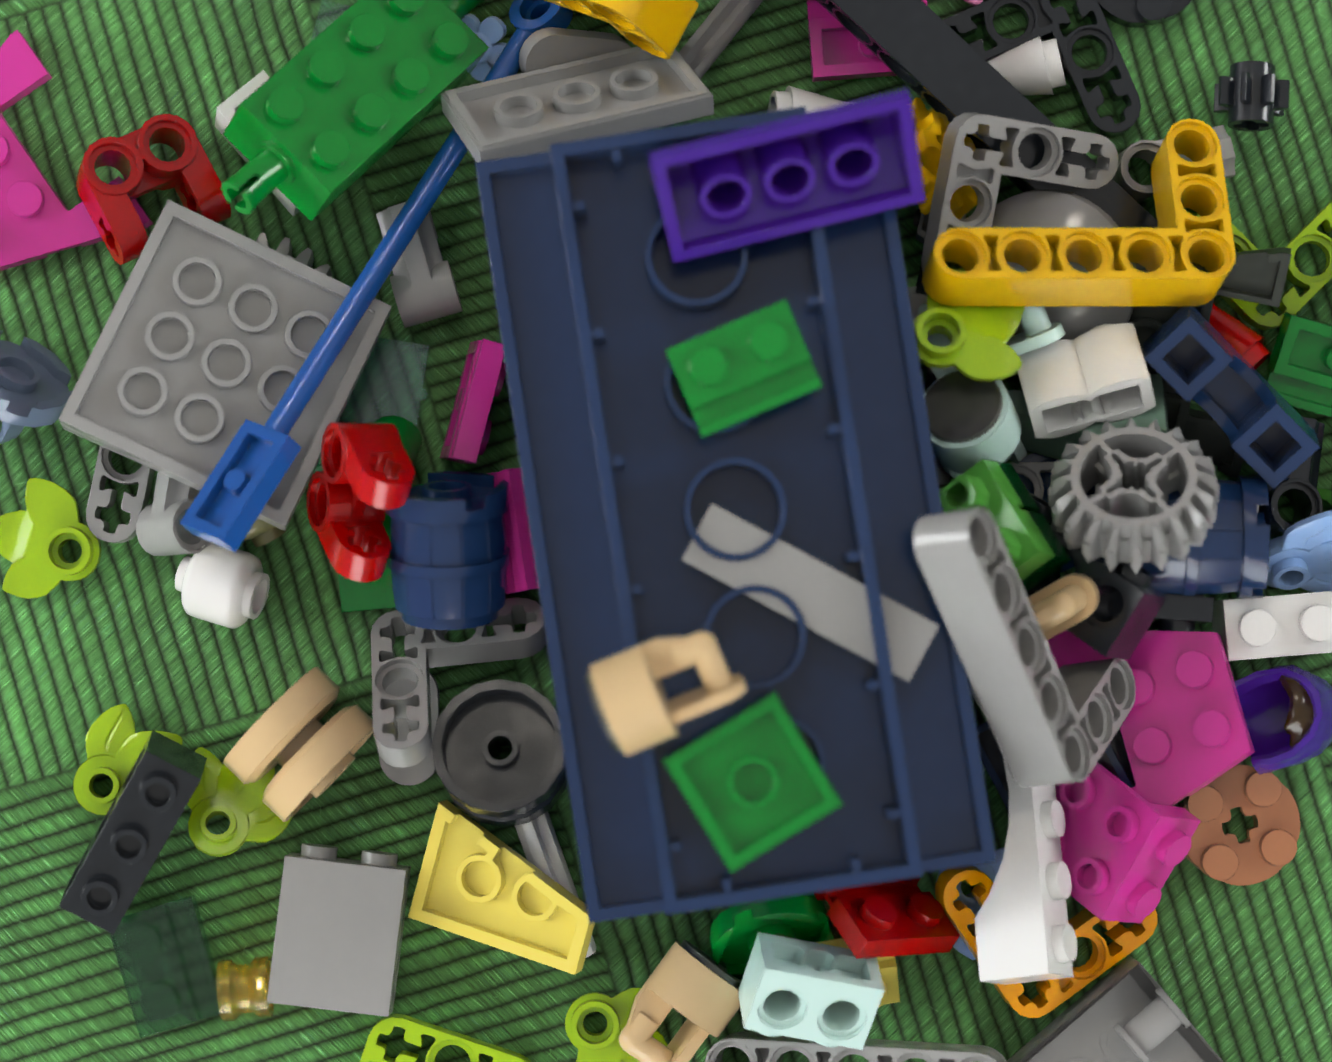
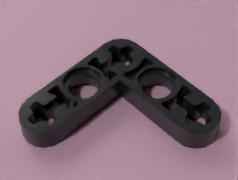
(1046, 22)

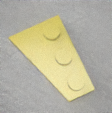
(496, 896)

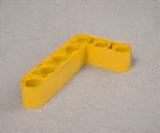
(1105, 251)

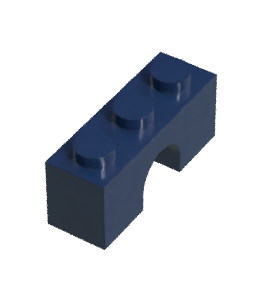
(1245, 406)

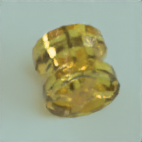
(243, 988)

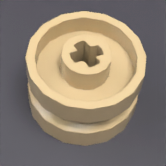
(305, 748)

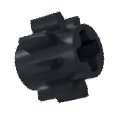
(1251, 96)

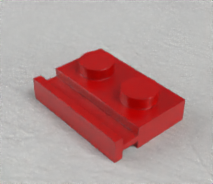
(890, 919)

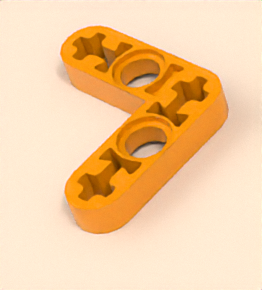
(1054, 991)

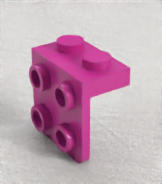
(1120, 845)

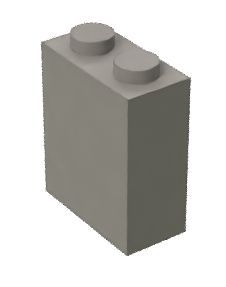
(339, 931)

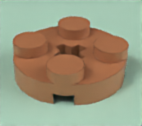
(1268, 843)

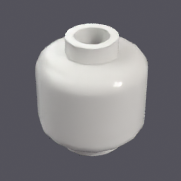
(222, 586)

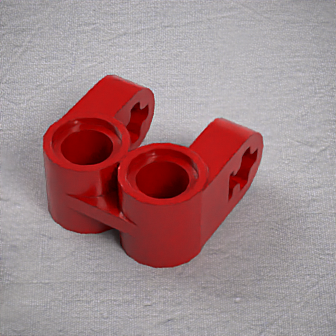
(143, 172)
(349, 499)

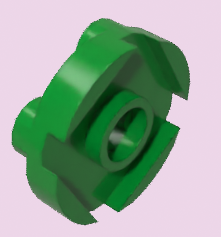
(791, 916)

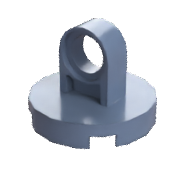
(30, 387)

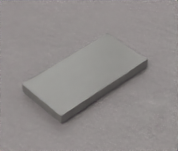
(575, 102)

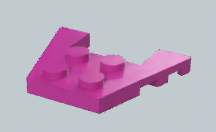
(31, 212)
(1184, 712)

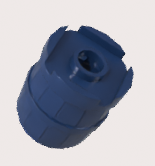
(450, 551)
(1233, 552)

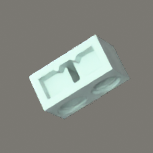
(821, 995)

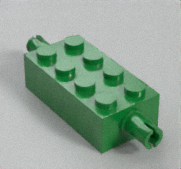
(349, 99)

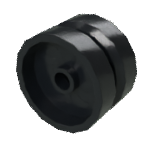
(476, 729)

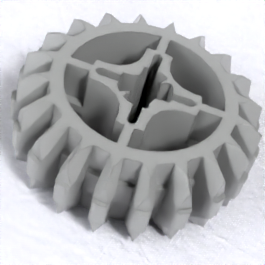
(1130, 512)

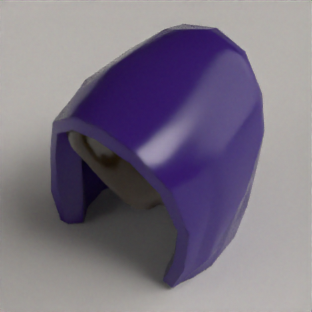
(1285, 716)

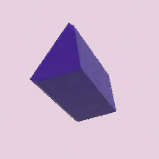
(788, 175)

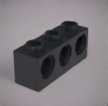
(1141, 601)
(133, 832)

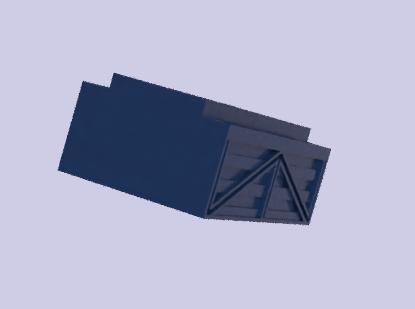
(626, 480)

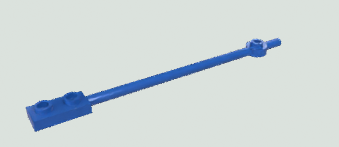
(263, 454)

